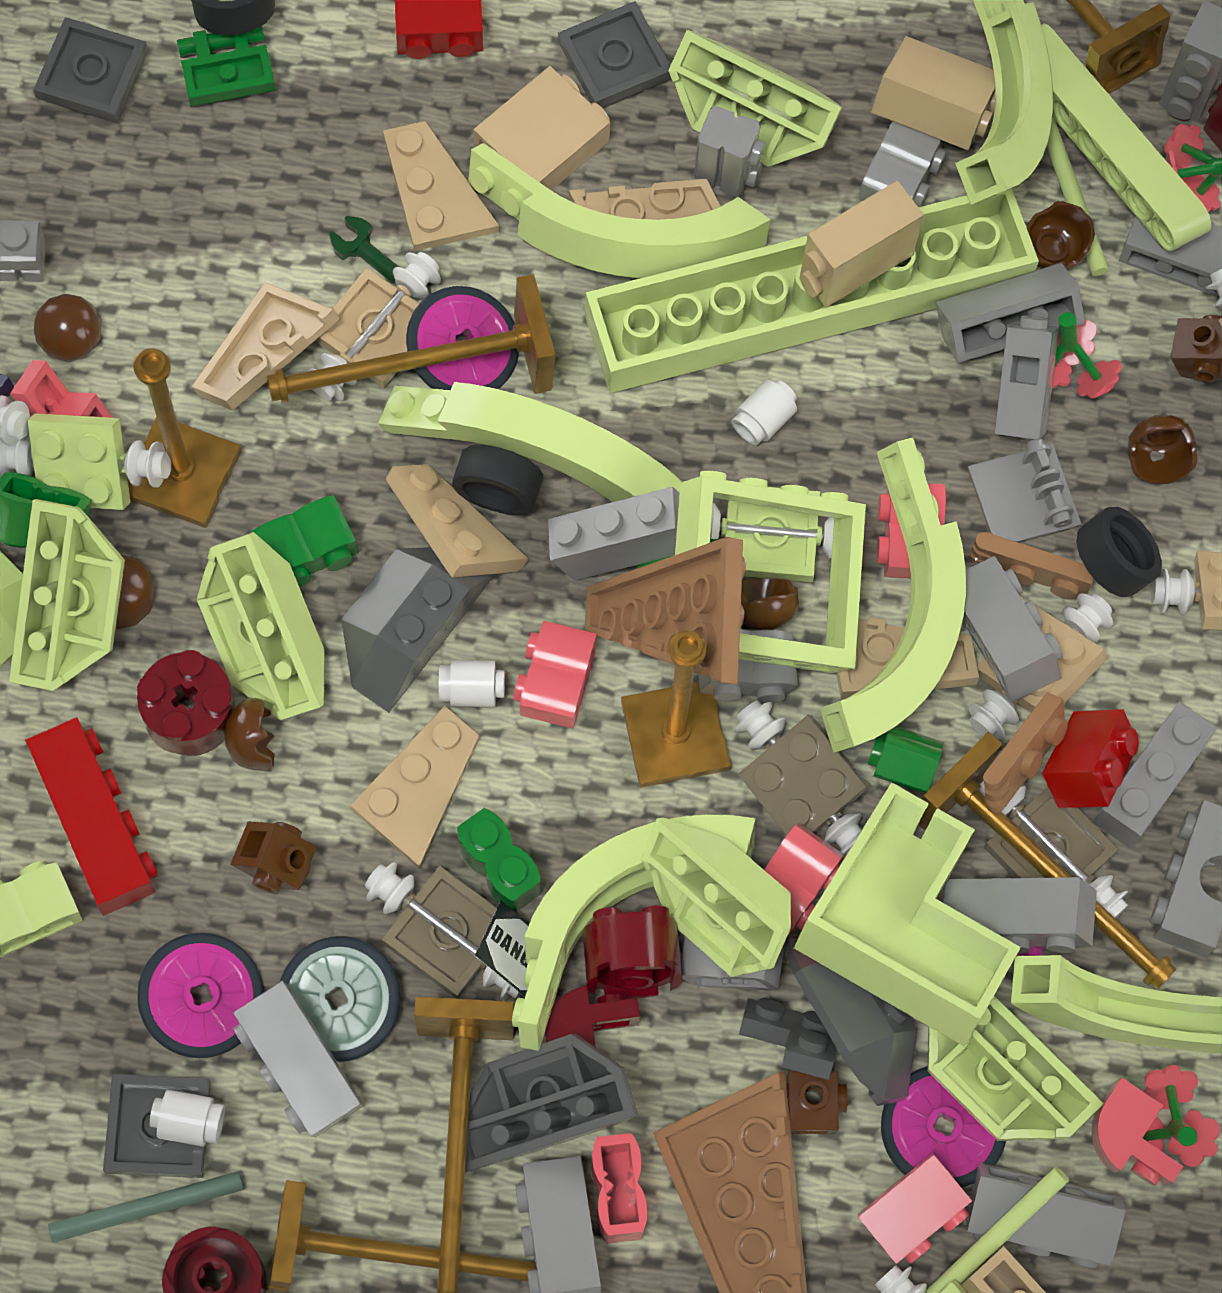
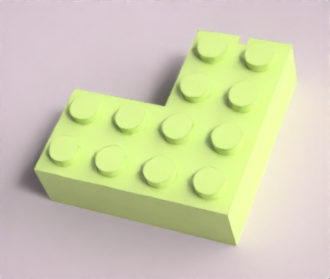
(891, 932)

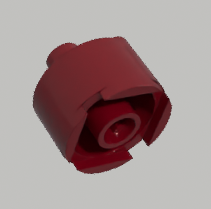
(181, 678)
(632, 951)
(212, 1250)

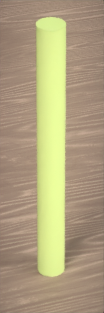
(1072, 193)
(1002, 1230)

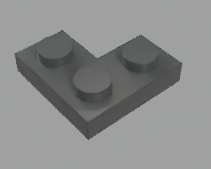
(802, 1034)

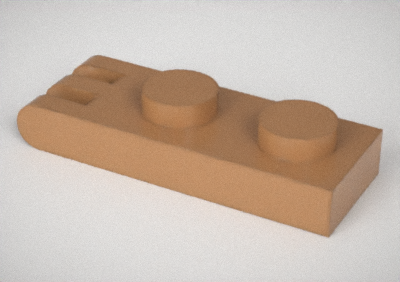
(1032, 565)
(1024, 752)

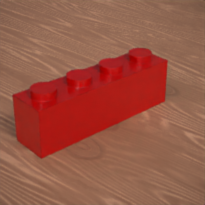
(91, 817)

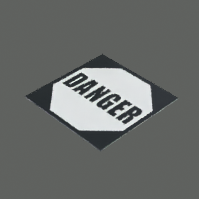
(504, 947)

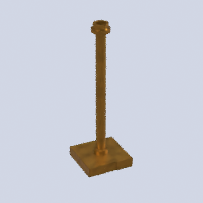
(1126, 51)
(528, 336)
(197, 458)
(676, 728)
(962, 787)
(463, 1023)
(296, 1239)

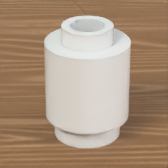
(765, 411)
(471, 683)
(187, 1118)

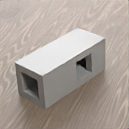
(1027, 378)

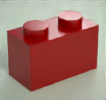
(438, 27)
(1091, 758)

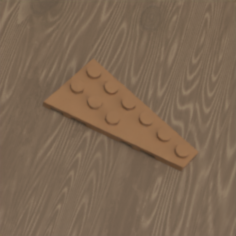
(674, 595)
(741, 1188)

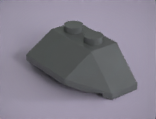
(403, 622)
(866, 1030)
(544, 1100)

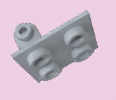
(1025, 494)

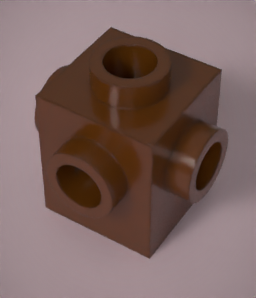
(1198, 348)
(274, 856)
(817, 1118)

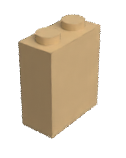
(937, 93)
(546, 128)
(860, 244)

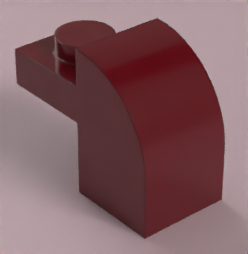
(576, 1015)

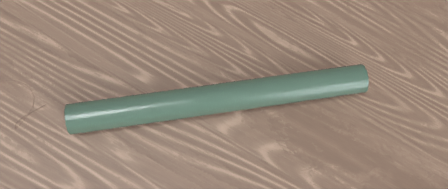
(145, 1206)

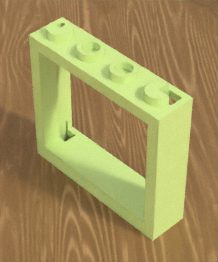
(846, 563)

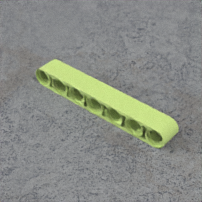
(1122, 151)

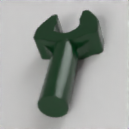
(362, 247)

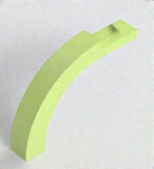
(1021, 100)
(609, 241)
(530, 430)
(933, 614)
(590, 884)
(1115, 1010)

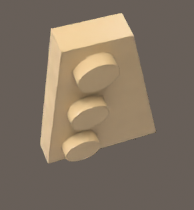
(433, 191)
(657, 202)
(263, 340)
(452, 526)
(876, 646)
(417, 786)

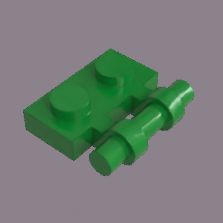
(227, 73)

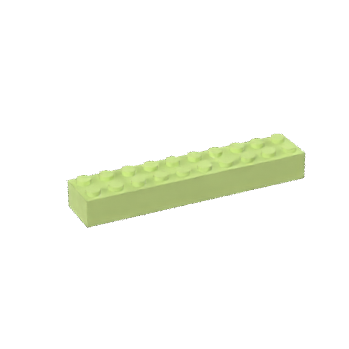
(759, 305)

